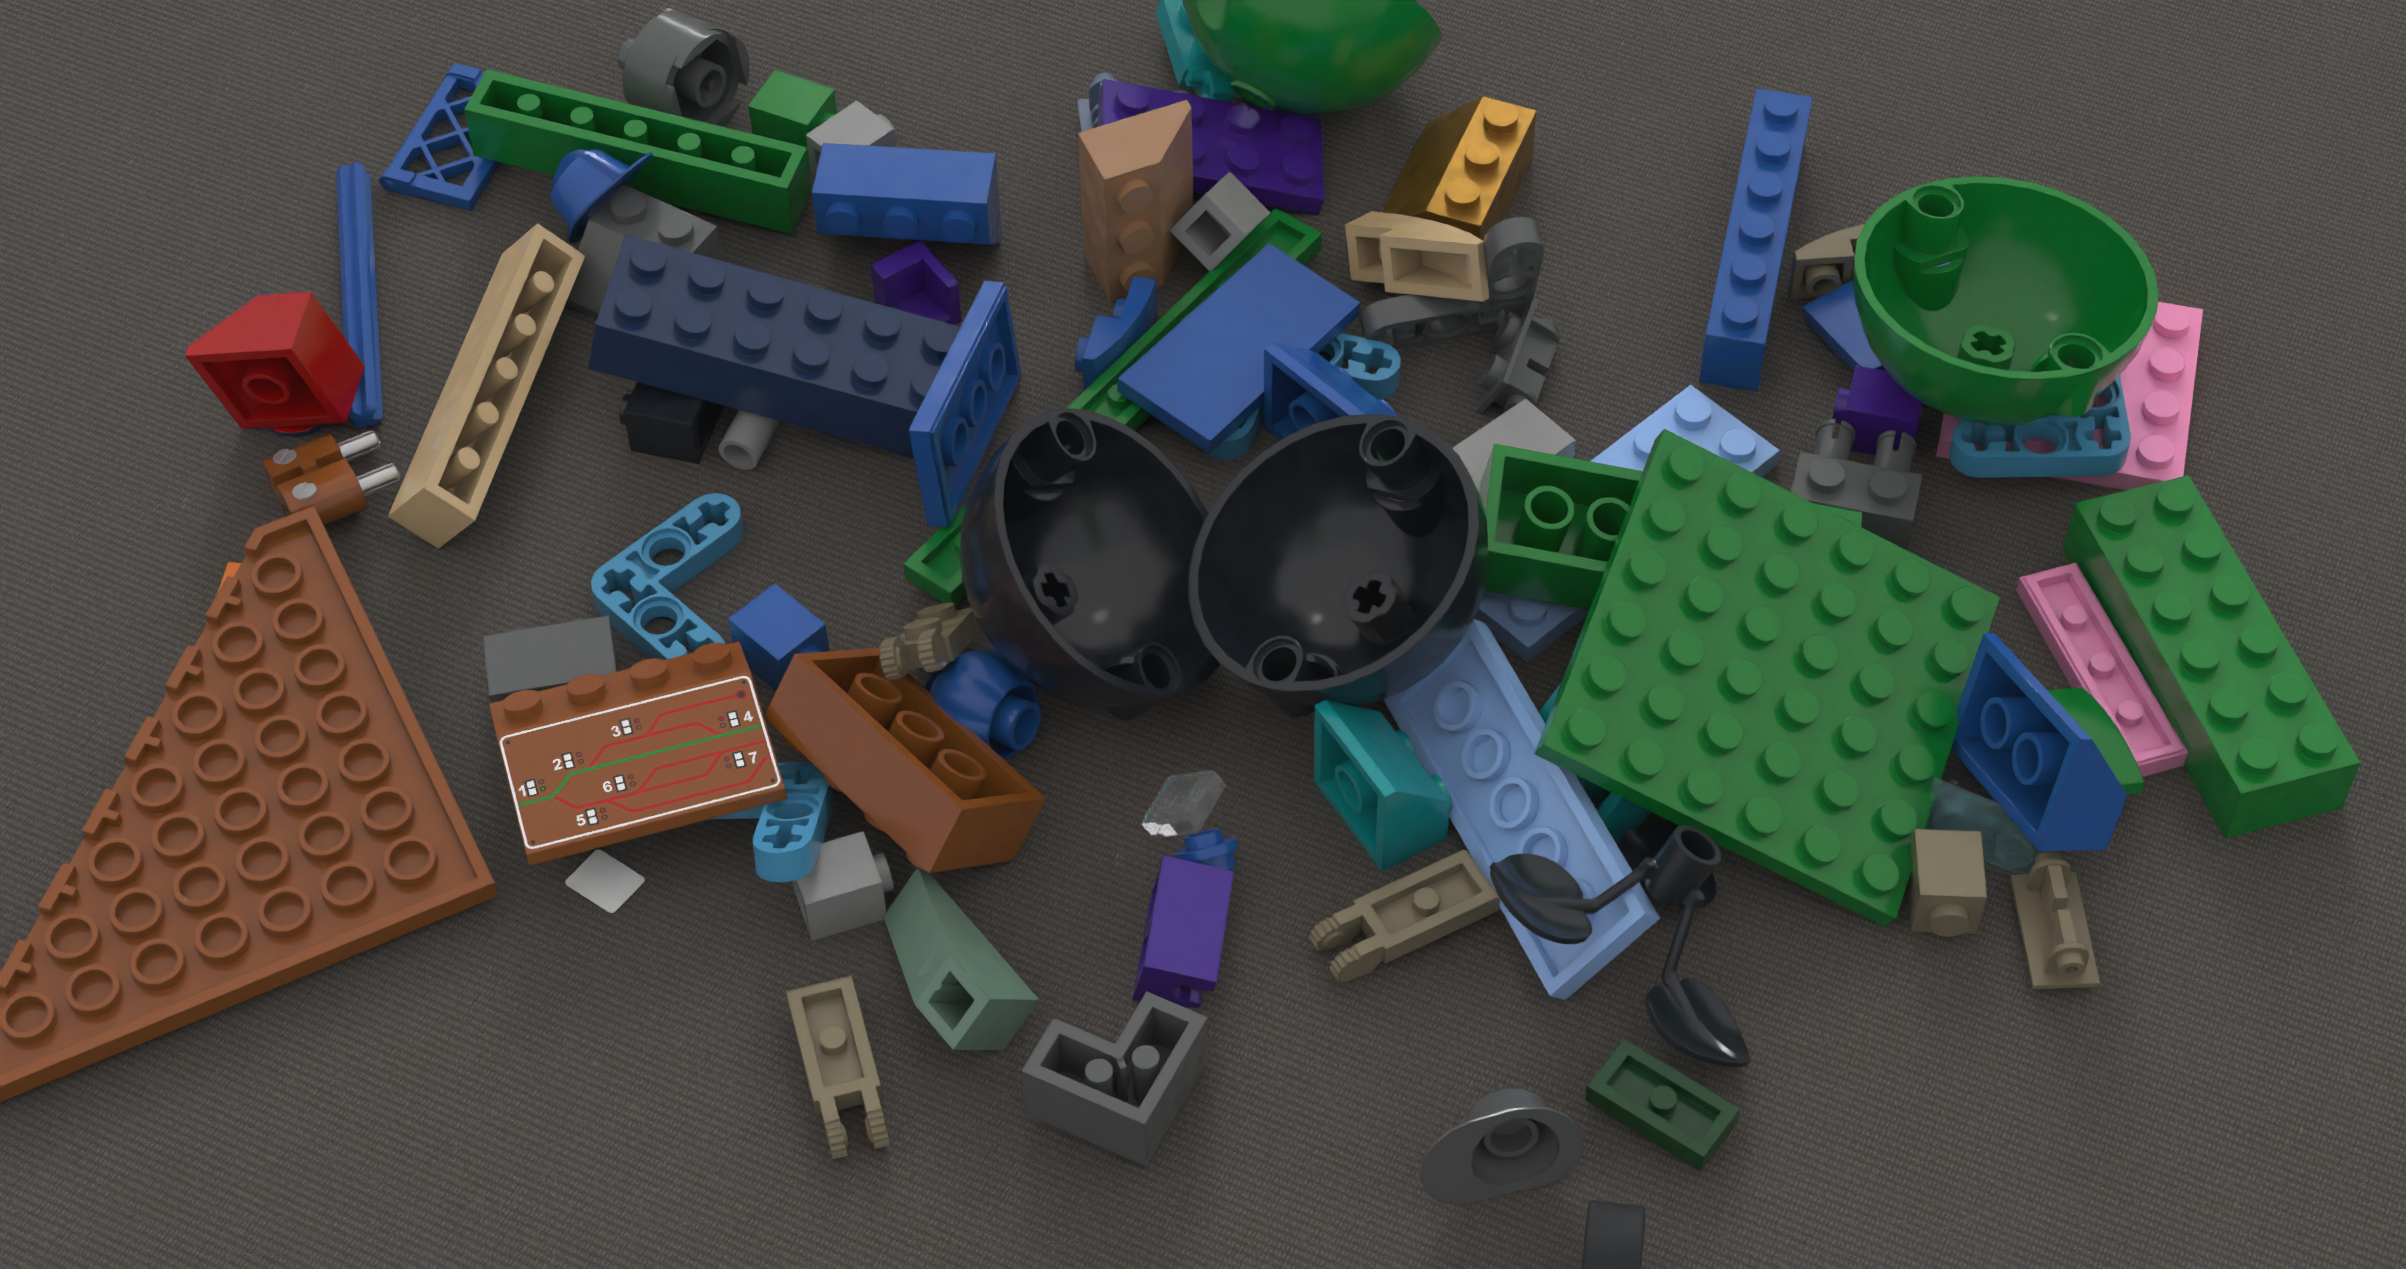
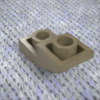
(1823, 264)

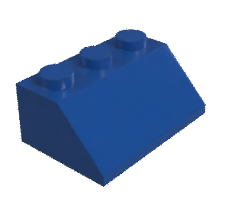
(907, 194)
(1308, 389)
(2034, 755)

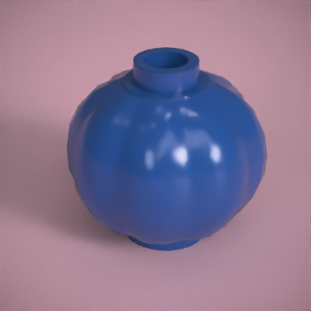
(989, 700)

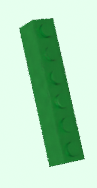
(691, 162)

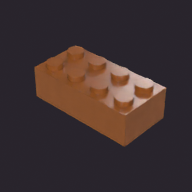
(903, 760)

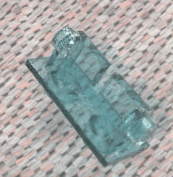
(1966, 811)

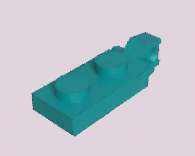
(1187, 56)

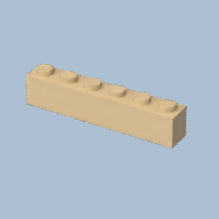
(487, 387)

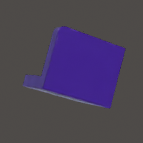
(917, 284)

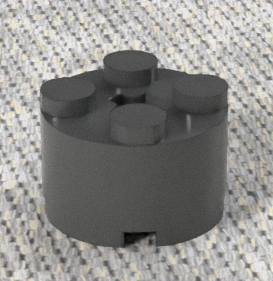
(684, 68)

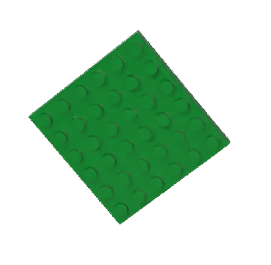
(1769, 677)

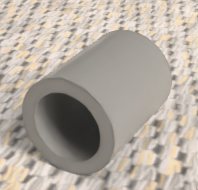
(747, 439)

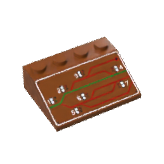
(636, 751)

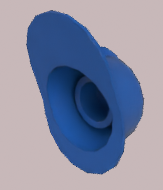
(585, 183)

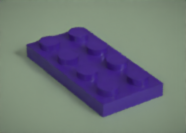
(1266, 150)

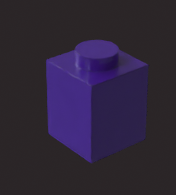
(1874, 407)

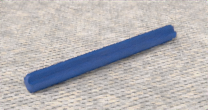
(359, 288)

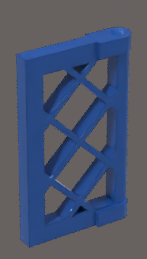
(431, 183)

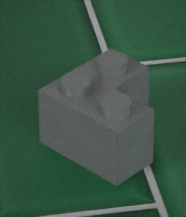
(1121, 1091)

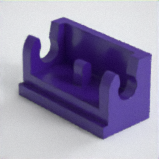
(1183, 931)

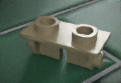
(2054, 925)

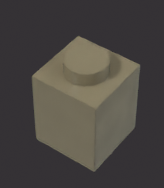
(1946, 882)

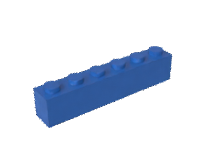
(1755, 241)

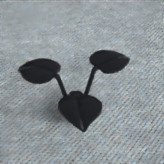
(1677, 871)

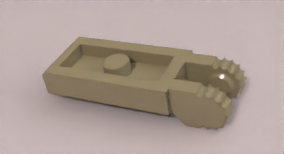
(929, 641)
(1406, 915)
(837, 1059)

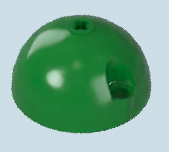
(1314, 51)
(2025, 315)

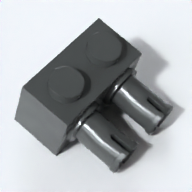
(1881, 491)

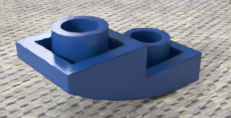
(1116, 334)

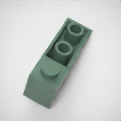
(955, 970)

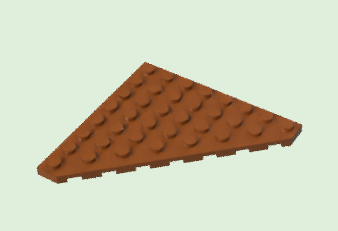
(253, 834)

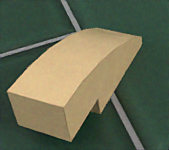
(1417, 256)

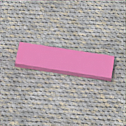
(2099, 662)

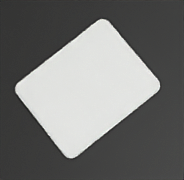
(605, 881)

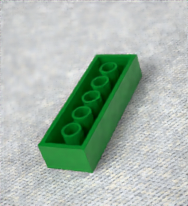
(1557, 523)
(2212, 656)

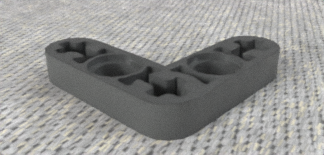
(1513, 268)

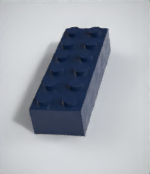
(767, 344)

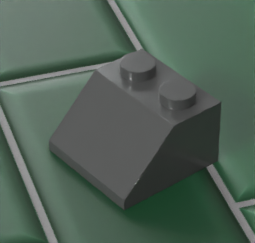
(638, 216)

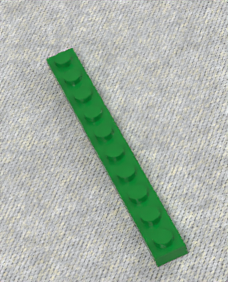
(937, 562)

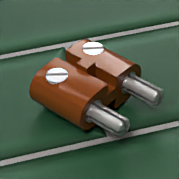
(322, 477)

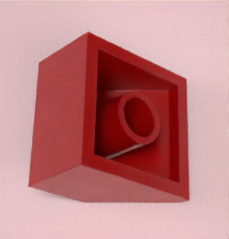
(279, 363)

